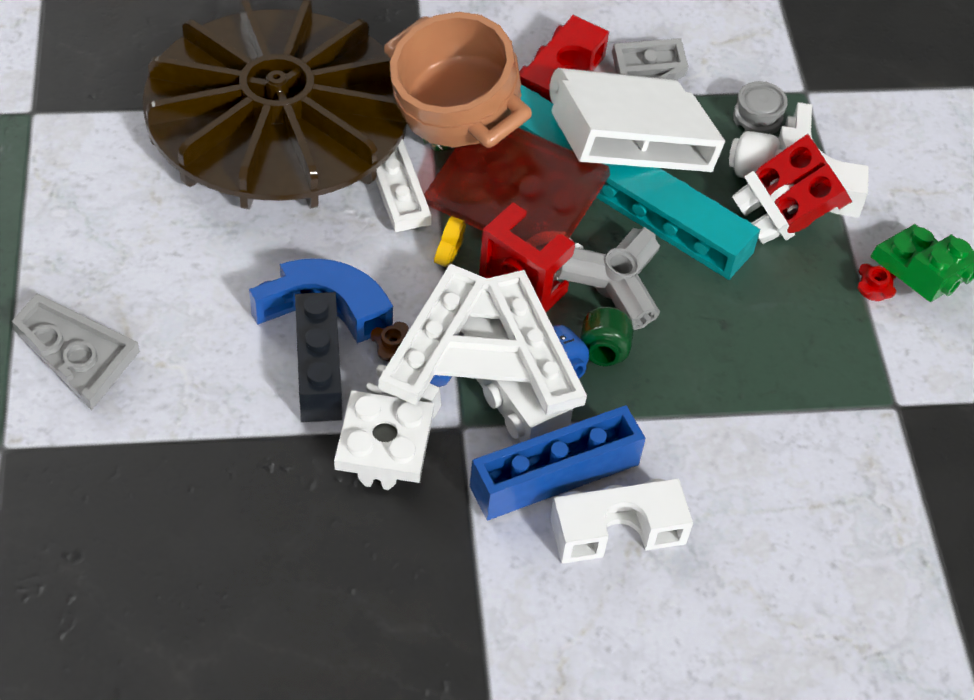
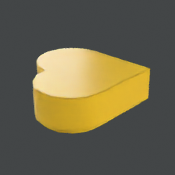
(450, 242)

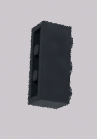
(318, 357)

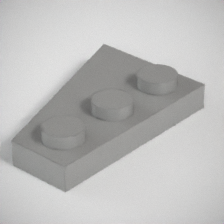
(75, 347)

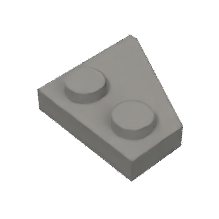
(651, 59)

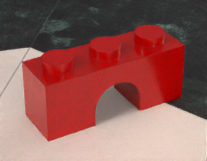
(572, 46)

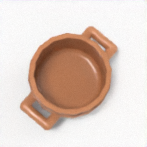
(457, 80)

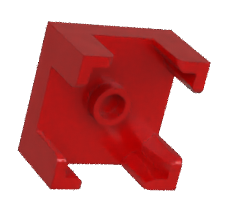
(507, 253)

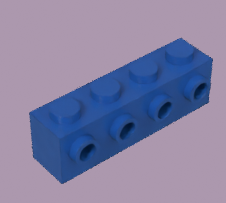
(556, 462)

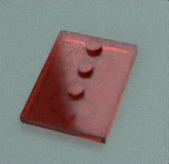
(521, 170)

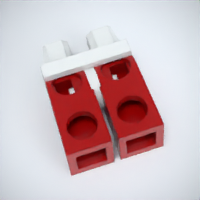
(793, 190)

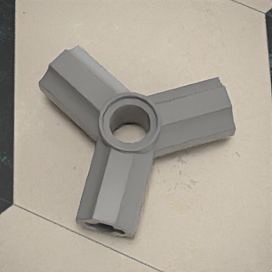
(617, 274)

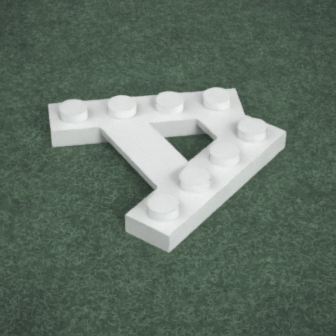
(529, 356)

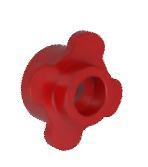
(876, 282)

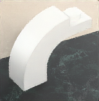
(852, 176)

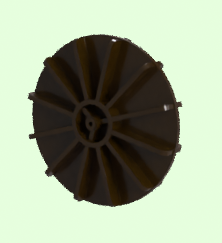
(273, 104)

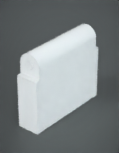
(633, 121)

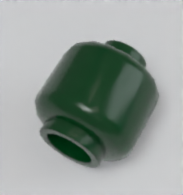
(607, 335)

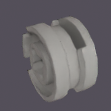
(760, 107)

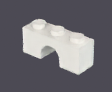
(651, 508)

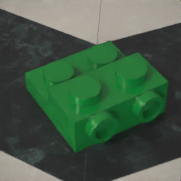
(926, 263)

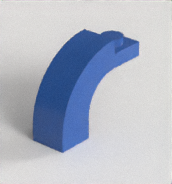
(358, 297)

